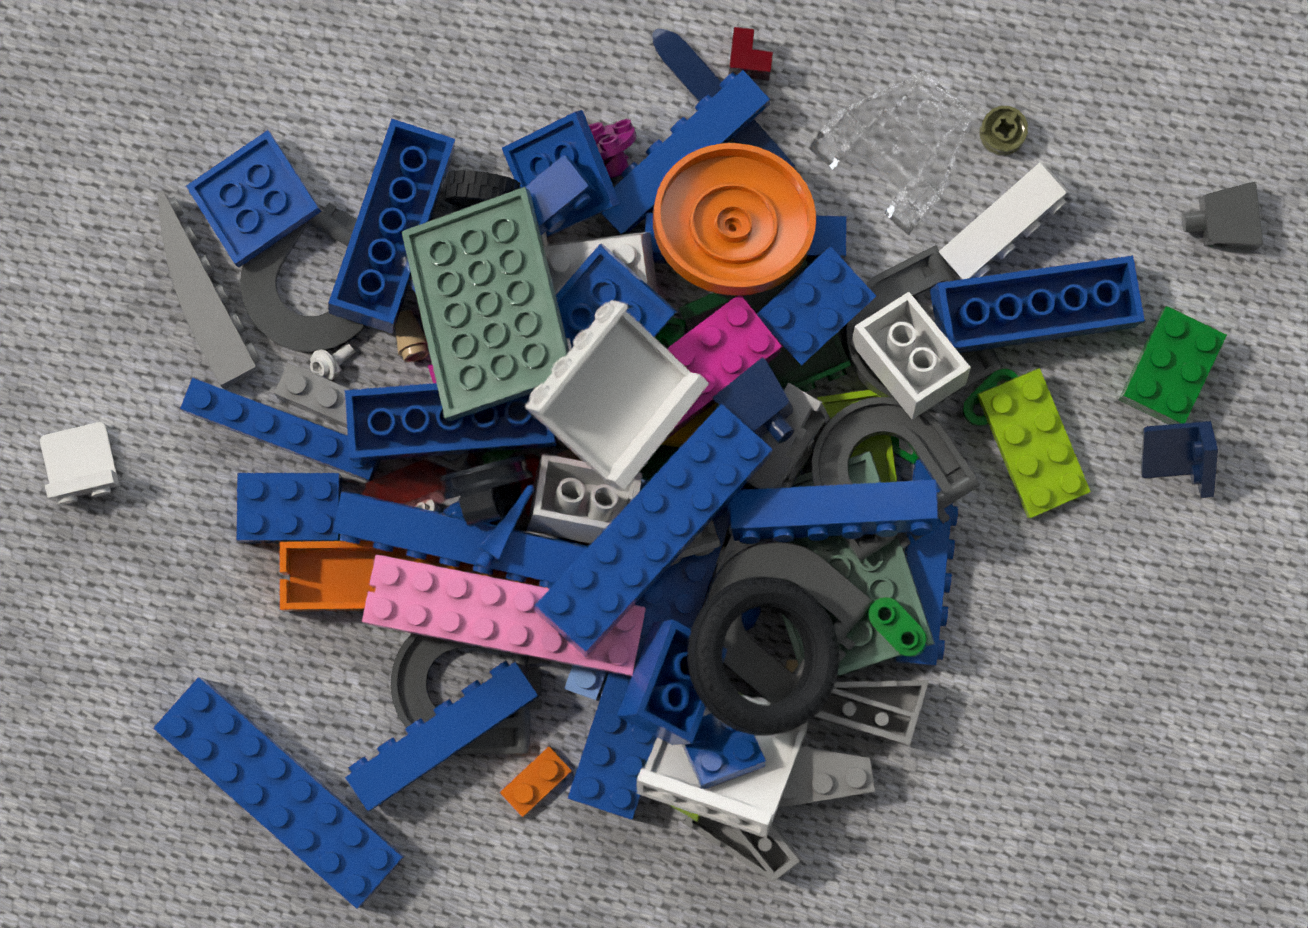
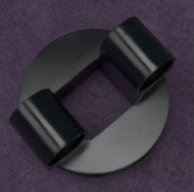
(487, 490)

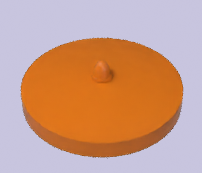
(734, 219)

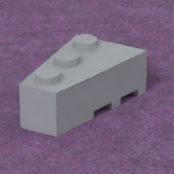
(792, 456)
(876, 708)
(826, 776)
(767, 855)

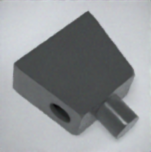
(1228, 218)

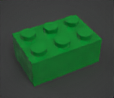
(1172, 367)

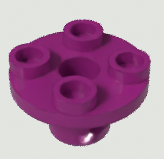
(612, 142)

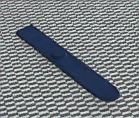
(702, 82)

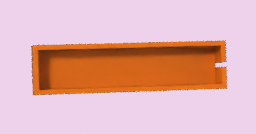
(340, 572)

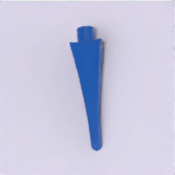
(496, 542)

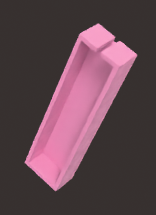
(487, 615)

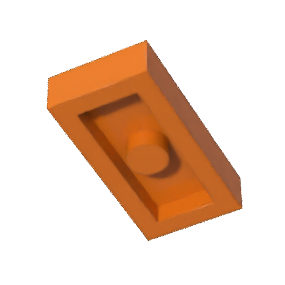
(535, 781)

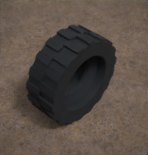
(473, 187)

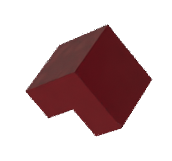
(754, 62)

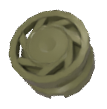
(1003, 130)

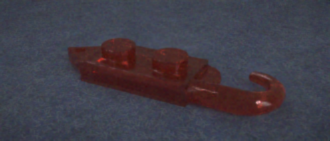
(411, 482)

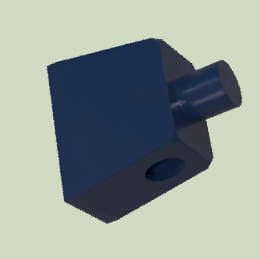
(758, 402)

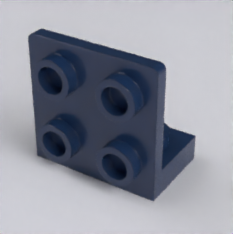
(1181, 451)

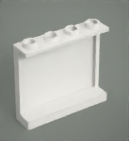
(615, 395)
(741, 802)

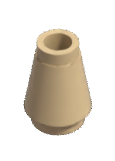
(410, 338)

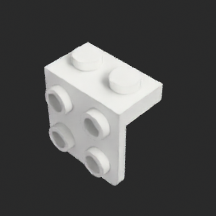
(78, 463)

